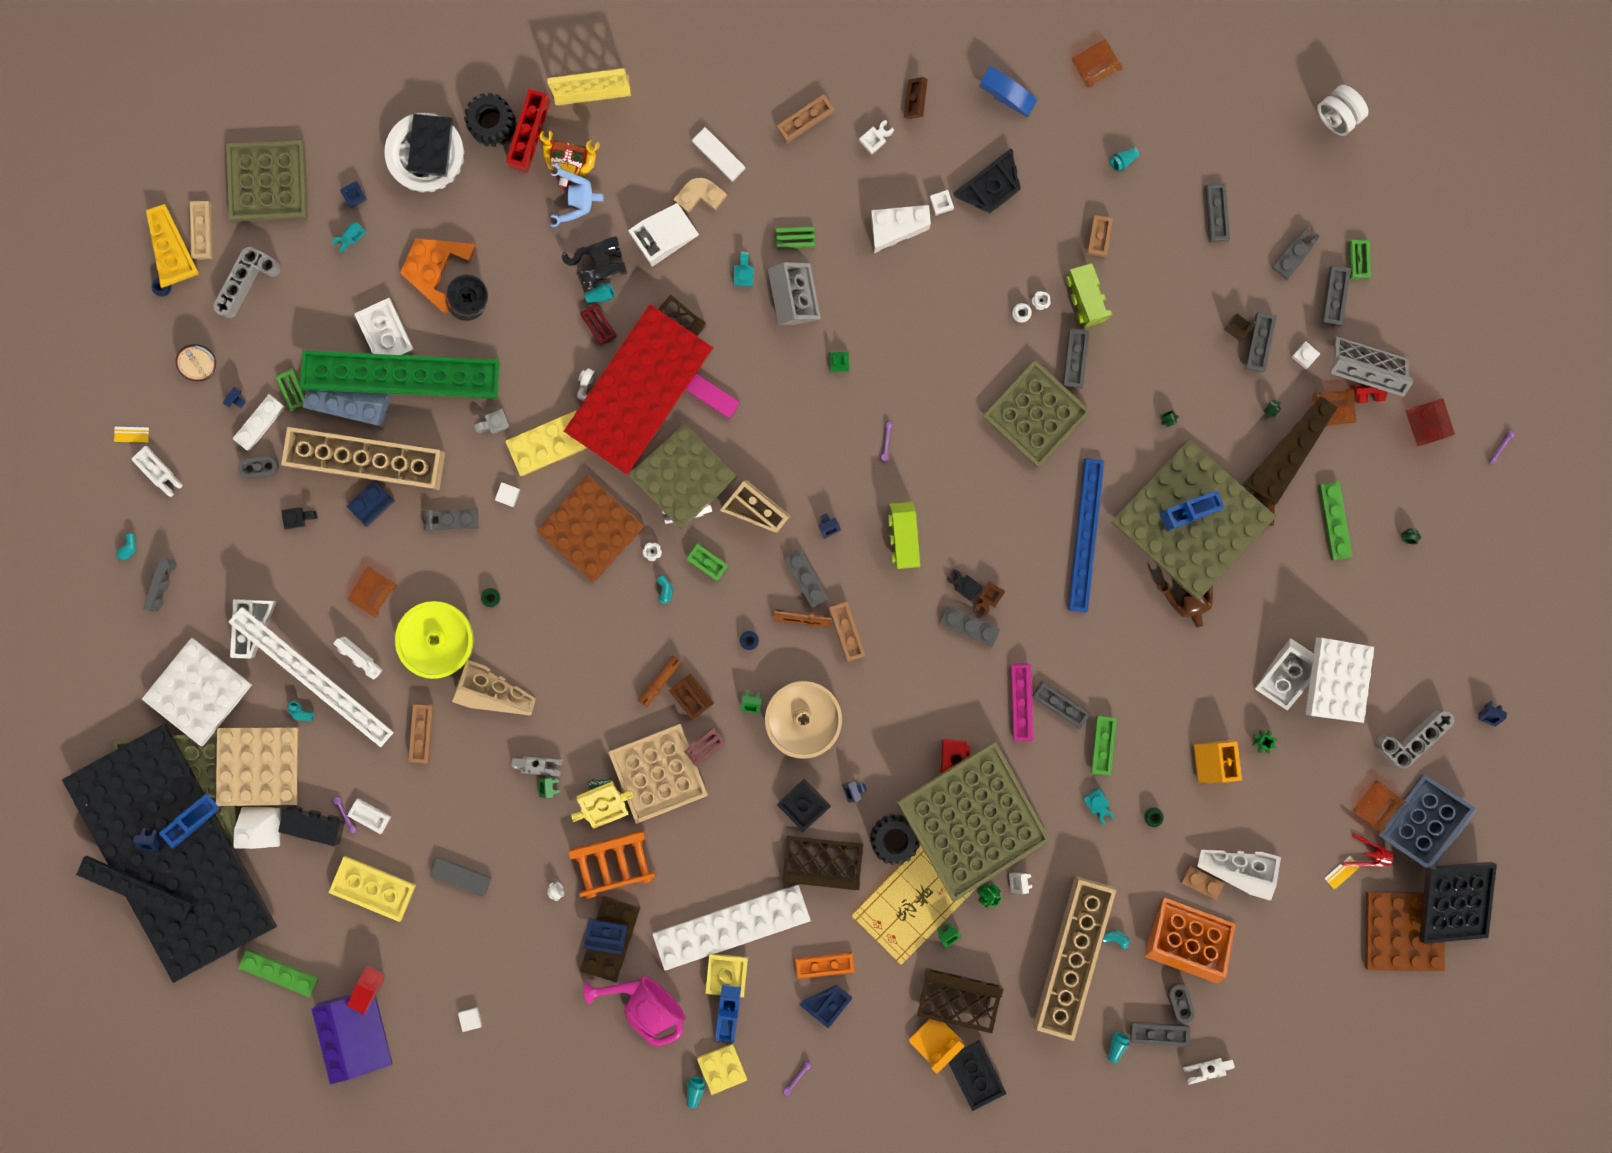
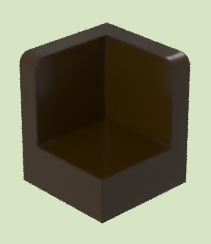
(1239, 327)

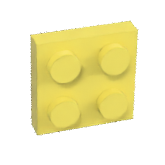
(726, 971)
(722, 1068)

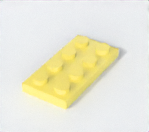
(543, 445)
(372, 888)

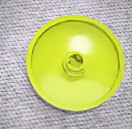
(434, 639)

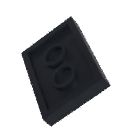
(430, 145)
(976, 1076)

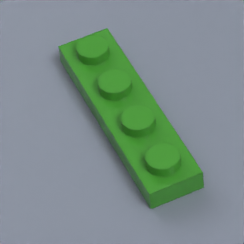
(1335, 521)
(278, 973)

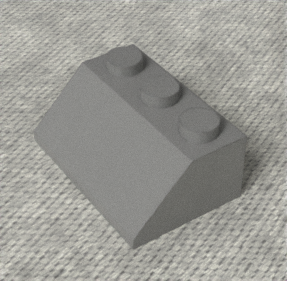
(794, 293)

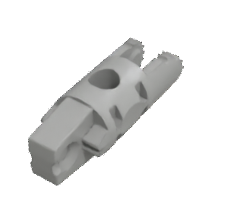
(528, 763)

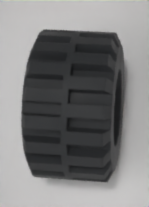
(483, 106)
(893, 856)

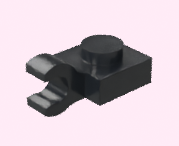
(296, 517)

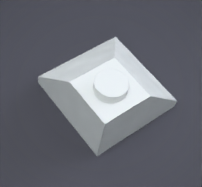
(257, 827)

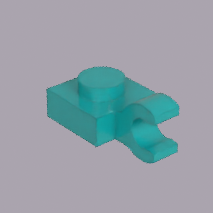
(351, 236)
(743, 274)

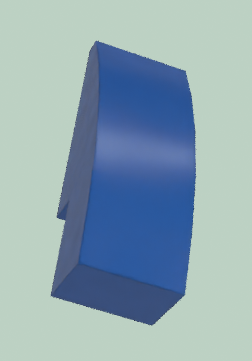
(1008, 91)
(1191, 510)
(189, 821)
(728, 1014)

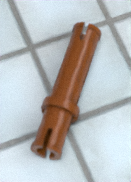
(802, 618)
(659, 681)

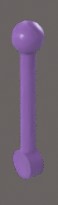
(888, 425)
(1510, 434)
(337, 801)
(787, 1091)

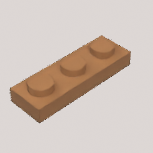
(805, 118)
(847, 631)
(421, 733)

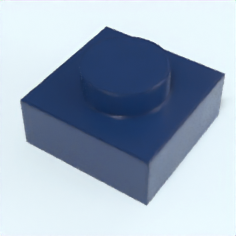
(353, 194)

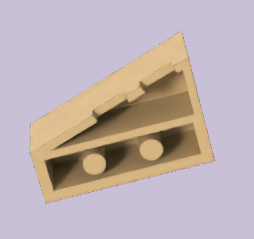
(755, 507)

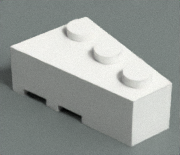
(897, 224)
(262, 610)

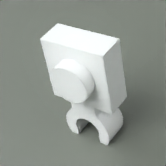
(874, 138)

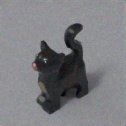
(599, 256)

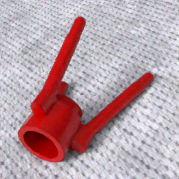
(1380, 856)

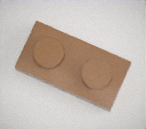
(1099, 236)
(1202, 882)

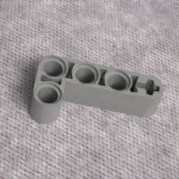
(243, 284)
(1417, 735)

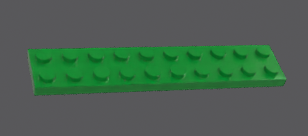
(399, 374)

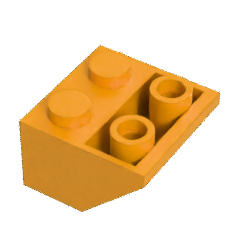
(1217, 762)

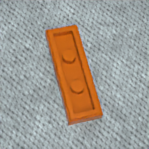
(824, 965)

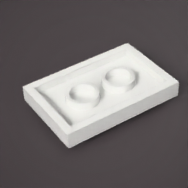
(384, 329)

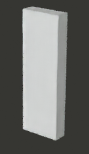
(718, 154)

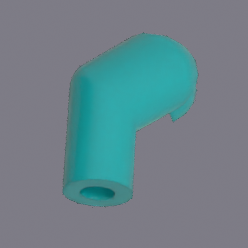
(128, 549)
(667, 590)
(1117, 936)

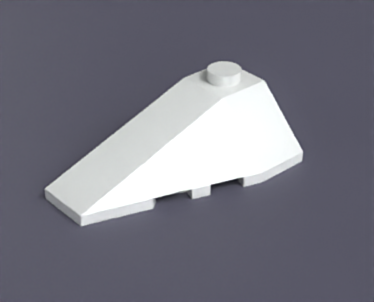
(1249, 872)

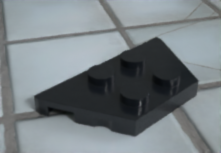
(992, 185)

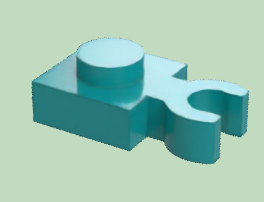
(1097, 804)

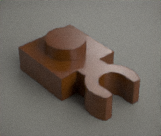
(991, 596)

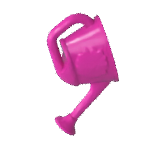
(648, 1009)

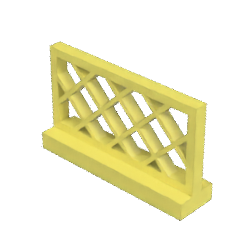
(590, 86)

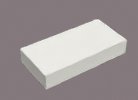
(369, 816)

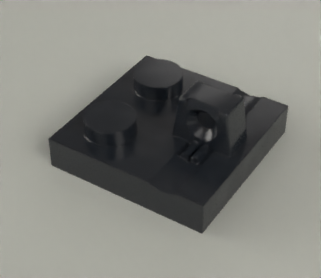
(803, 805)

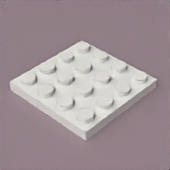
(1339, 680)
(197, 692)

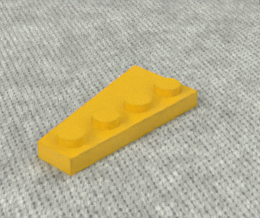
(170, 251)

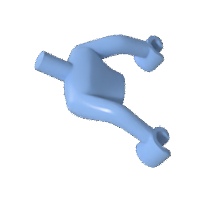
(578, 196)

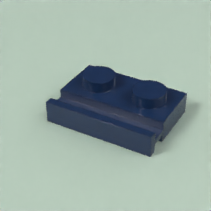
(370, 503)
(605, 936)

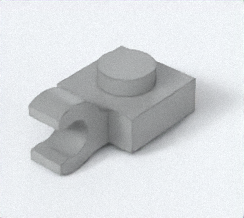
(494, 422)

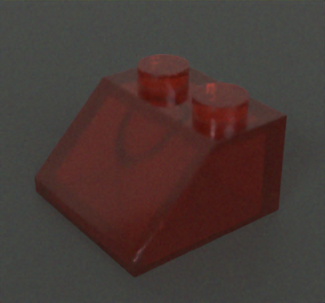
(1430, 422)

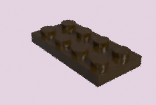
(609, 964)

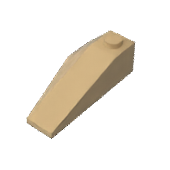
(486, 691)

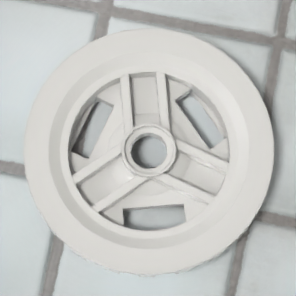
(397, 156)

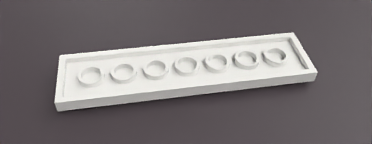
(731, 926)

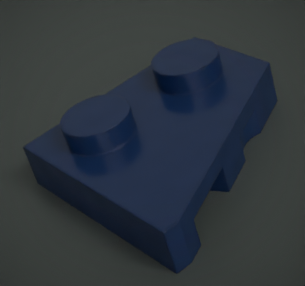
(827, 1004)

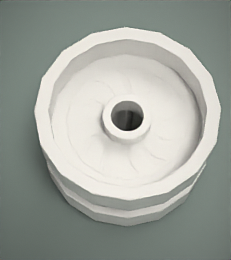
(1342, 110)

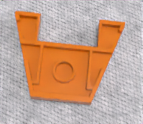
(427, 263)

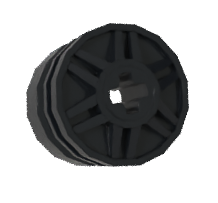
(463, 287)

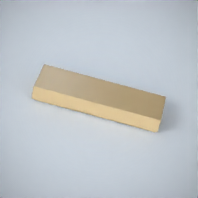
(201, 230)

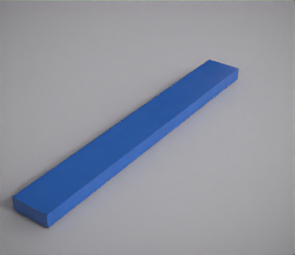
(1086, 535)

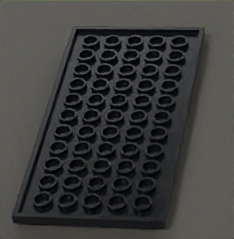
(149, 788)

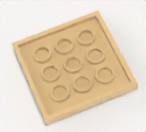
(257, 766)
(658, 773)

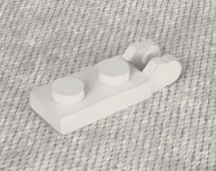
(155, 470)

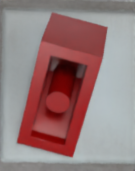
(365, 990)

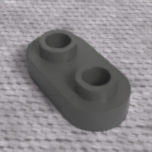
(259, 467)
(1181, 1002)

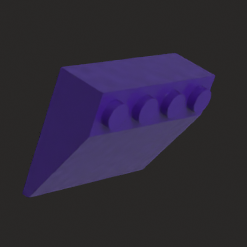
(349, 1040)

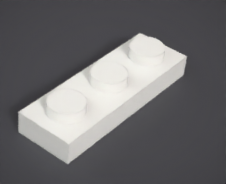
(259, 422)

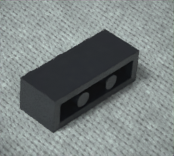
(311, 825)

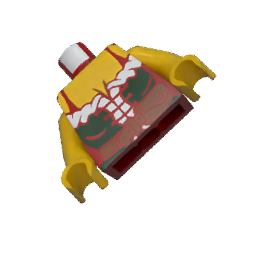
(570, 157)

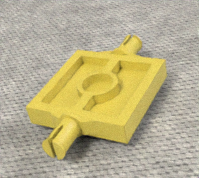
(602, 805)

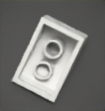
(1287, 675)

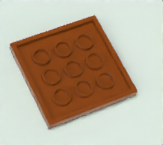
(590, 528)
(1394, 933)

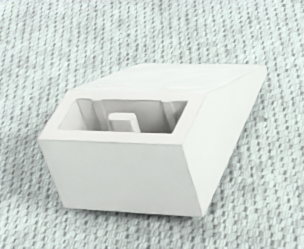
(663, 234)

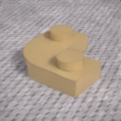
(700, 189)

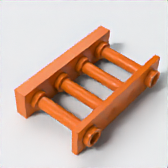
(617, 844)

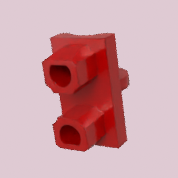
(1361, 393)

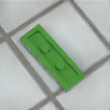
(1103, 745)

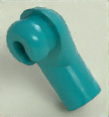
(298, 713)

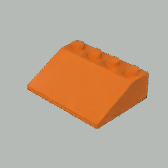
(1191, 941)

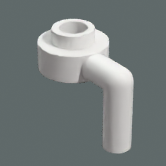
(586, 378)

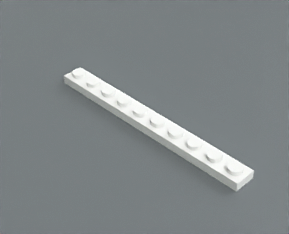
(311, 676)

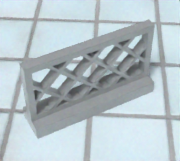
(1364, 372)

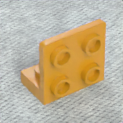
(936, 1043)

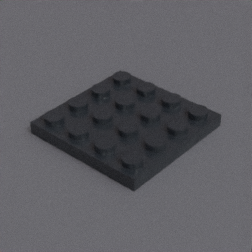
(1457, 902)

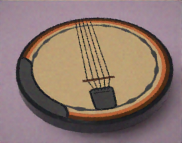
(195, 362)

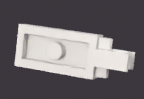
(358, 657)

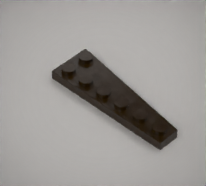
(1284, 461)

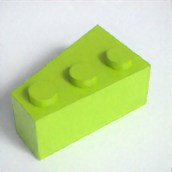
(1087, 295)
(904, 535)

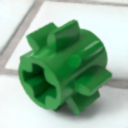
(1268, 745)
(989, 895)

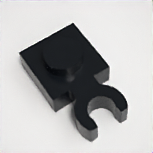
(966, 586)

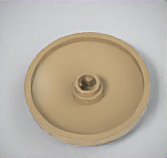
(803, 719)

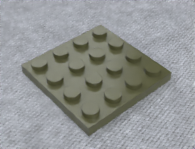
(266, 180)
(1036, 414)
(683, 476)

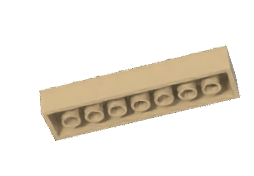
(363, 458)
(1074, 958)

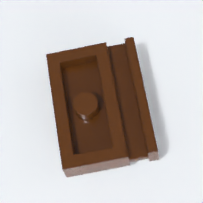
(691, 696)

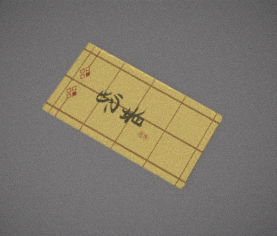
(907, 907)

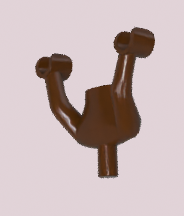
(1190, 606)

